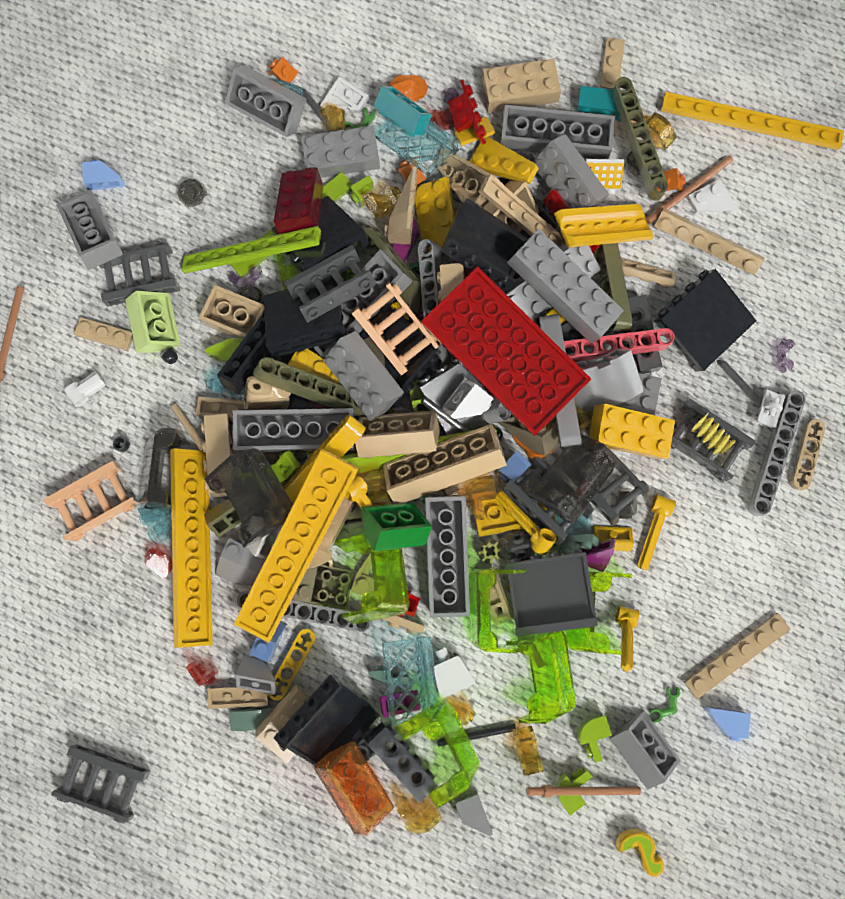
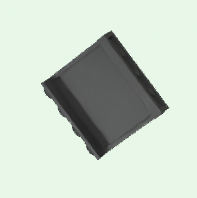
(442, 385)
(552, 593)

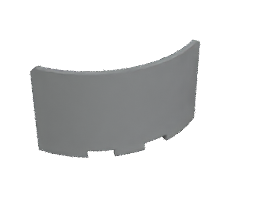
(612, 382)

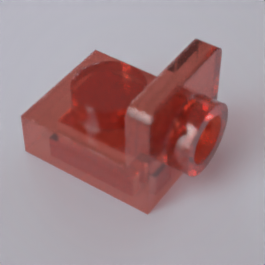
(443, 119)
(158, 561)
(198, 672)

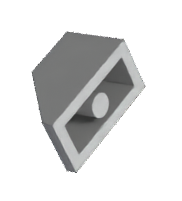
(255, 676)
(472, 813)

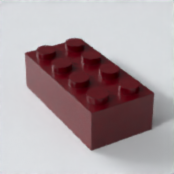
(298, 200)

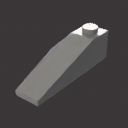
(238, 564)

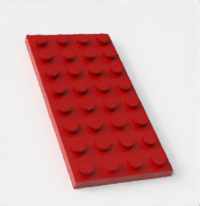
(506, 351)

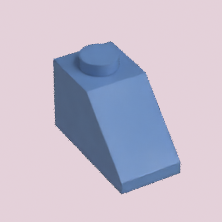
(515, 468)
(265, 650)

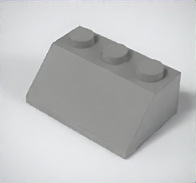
(646, 750)

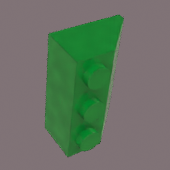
(394, 526)

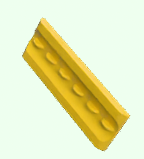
(603, 225)

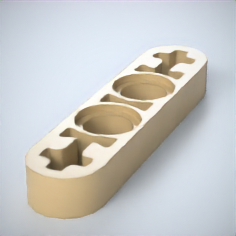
(811, 456)

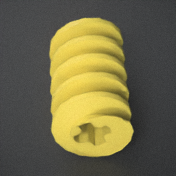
(713, 435)

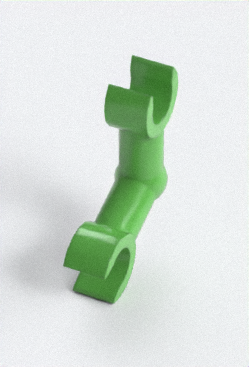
(367, 119)
(672, 709)

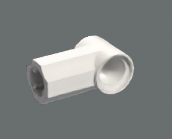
(80, 392)

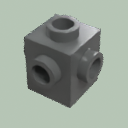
(519, 546)

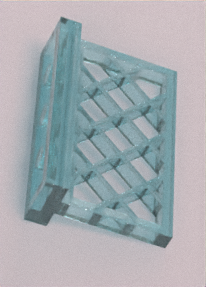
(433, 132)
(425, 674)

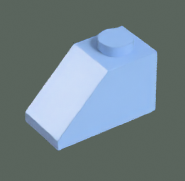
(99, 176)
(730, 722)

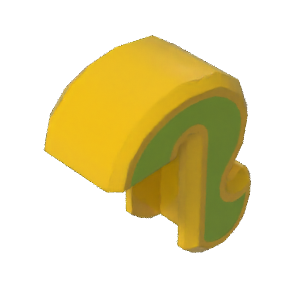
(636, 837)

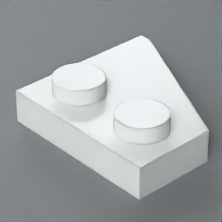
(345, 97)
(712, 199)

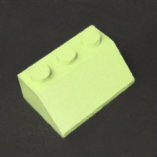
(152, 321)

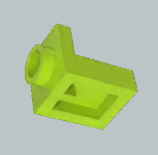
(361, 188)

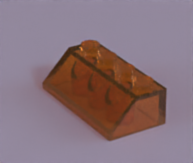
(354, 788)

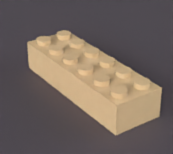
(451, 464)

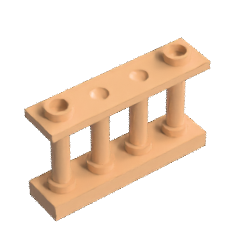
(376, 331)
(75, 491)

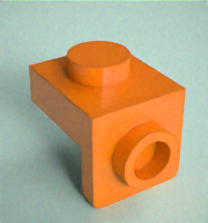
(282, 70)
(405, 170)
(674, 179)

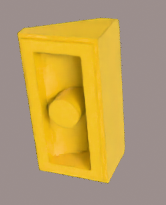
(469, 135)
(622, 536)

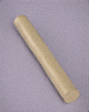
(188, 426)

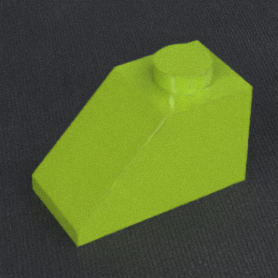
(223, 350)

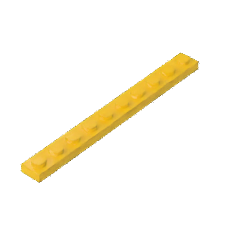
(752, 120)

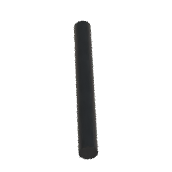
(484, 733)

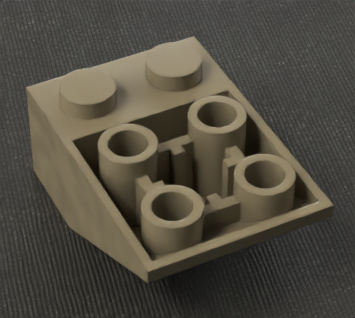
(541, 443)
(325, 587)

